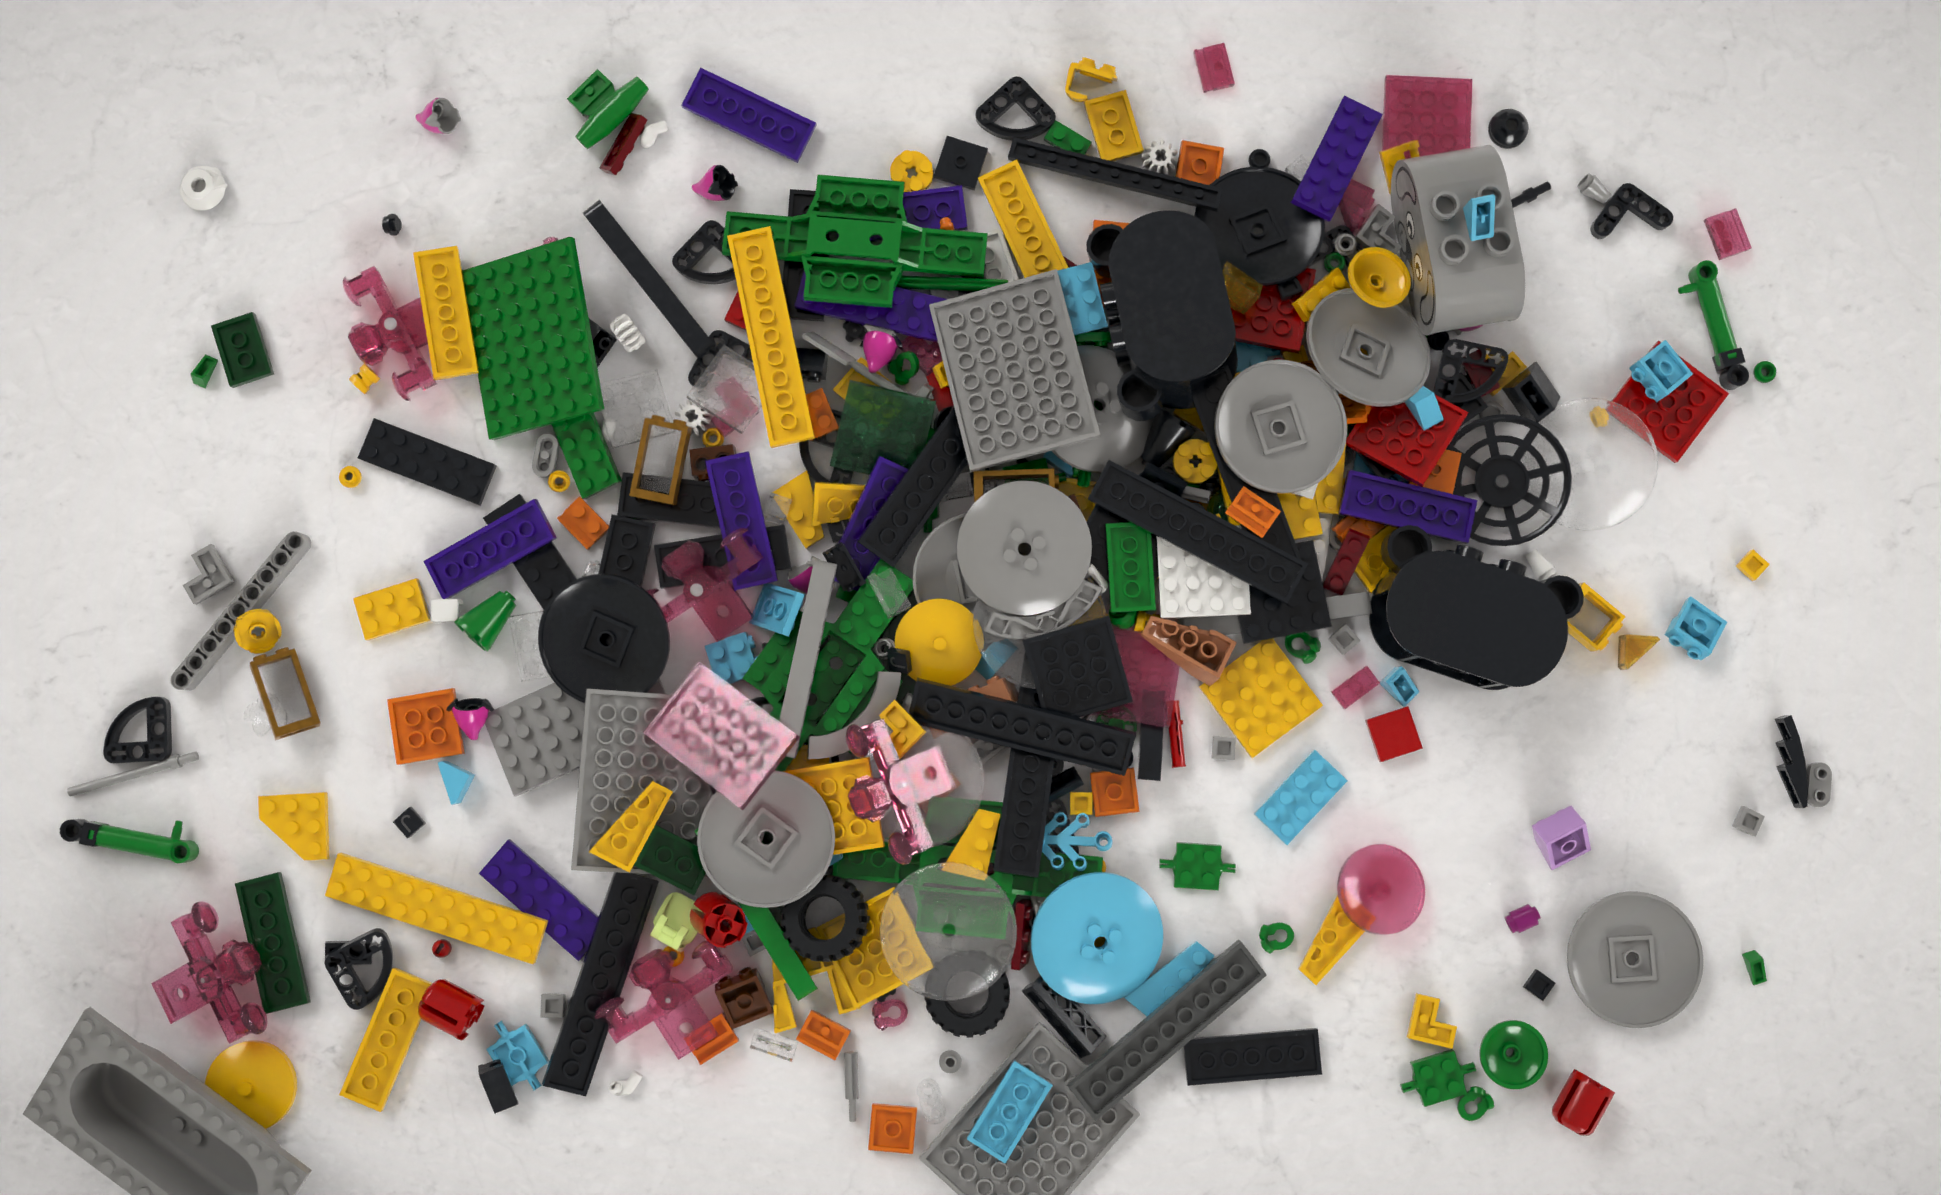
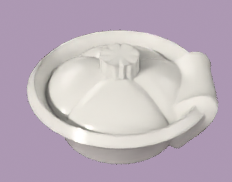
(202, 187)

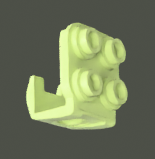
(673, 922)

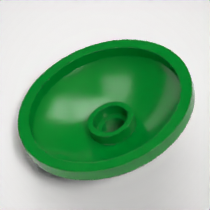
(1528, 1056)

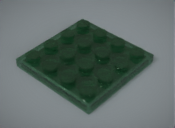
(880, 424)

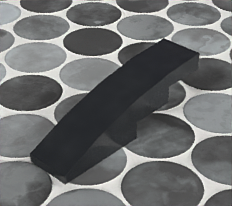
(1150, 752)
(1794, 767)

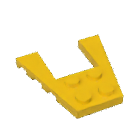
(783, 1012)

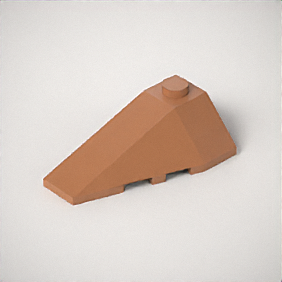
(1193, 649)

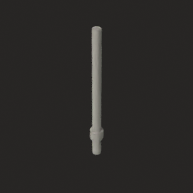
(173, 762)

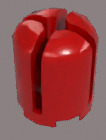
(722, 919)
(450, 1008)
(1581, 1103)

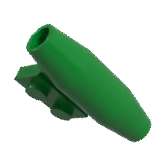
(604, 105)

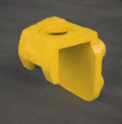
(1087, 67)

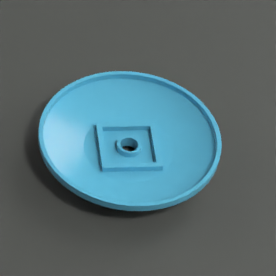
(1089, 909)

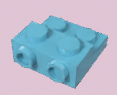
(1660, 371)
(1695, 629)
(732, 656)

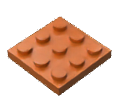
(424, 727)

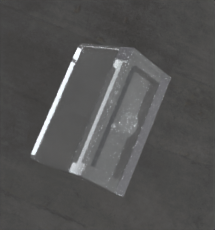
(889, 592)

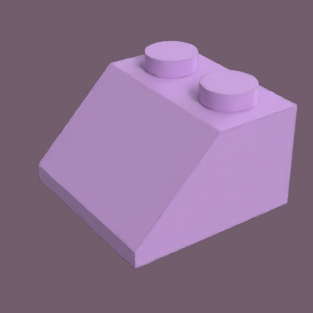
(1562, 837)

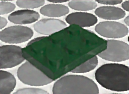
(242, 350)
(672, 860)

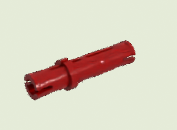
(1176, 737)

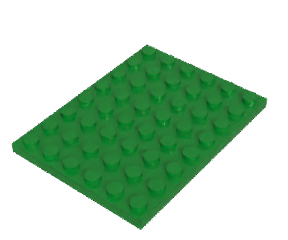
(532, 339)

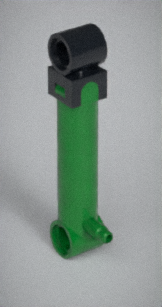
(1727, 354)
(103, 835)

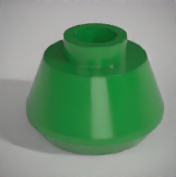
(1122, 619)

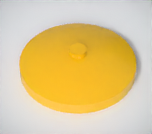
(939, 641)
(255, 1080)

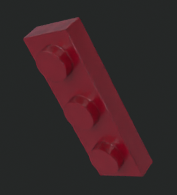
(623, 144)
(1346, 561)
(1023, 915)

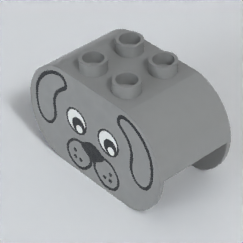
(1453, 278)

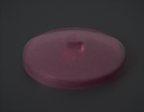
(1381, 889)

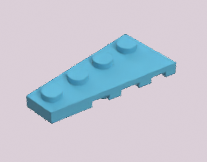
(1170, 978)

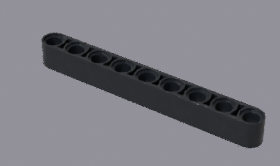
(649, 279)

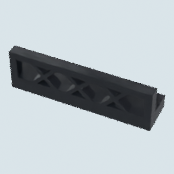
(1063, 1022)

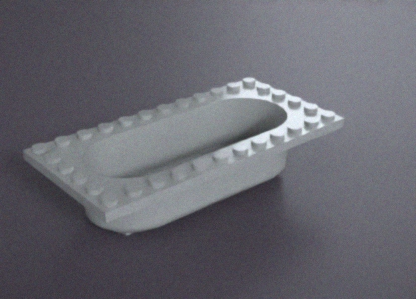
(154, 1121)

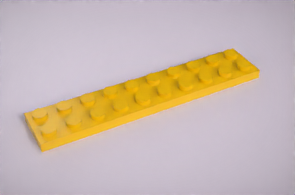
(770, 337)
(436, 908)

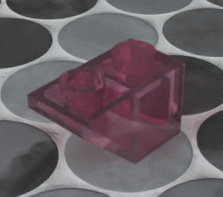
(1354, 202)

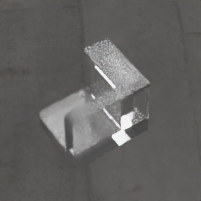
(776, 508)

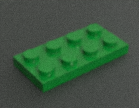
(587, 454)
(1130, 568)

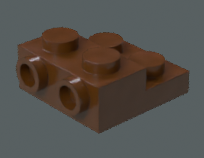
(743, 997)

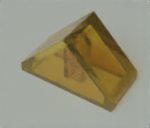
(1632, 648)

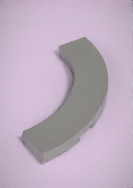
(1052, 620)
(835, 742)

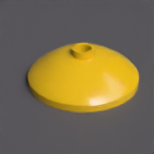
(1382, 269)

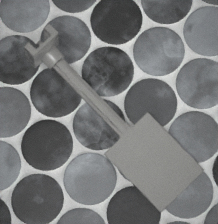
(847, 359)

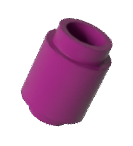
(1522, 918)

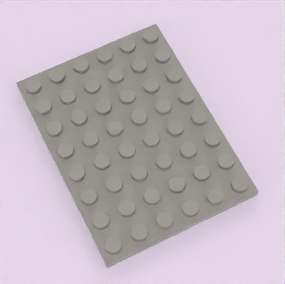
(1014, 371)
(619, 765)
(1056, 1146)

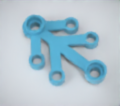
(1065, 840)

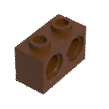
(708, 453)

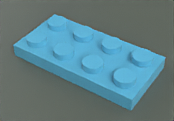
(1300, 797)
(1009, 1111)

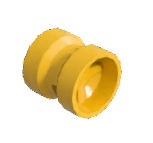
(364, 378)
(1142, 617)

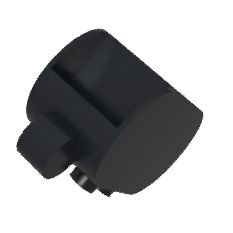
(1163, 308)
(1469, 615)

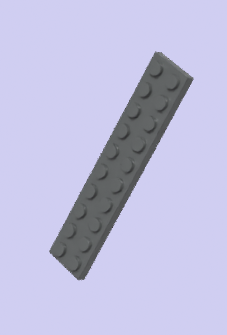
(1166, 1030)

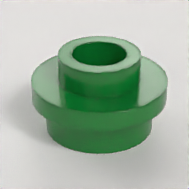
(1334, 256)
(1770, 369)

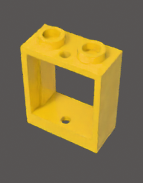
(1613, 626)

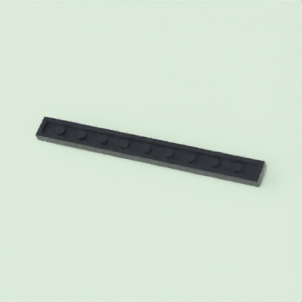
(1115, 174)

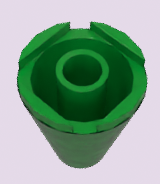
(487, 619)

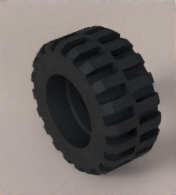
(851, 934)
(976, 1022)

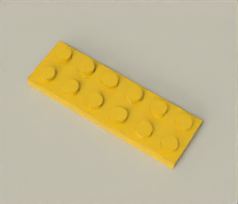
(1021, 220)
(445, 313)
(385, 1041)

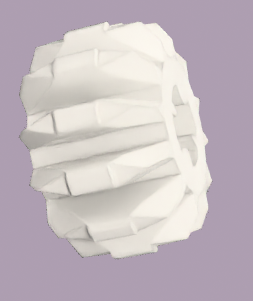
(1156, 151)
(627, 333)
(699, 412)

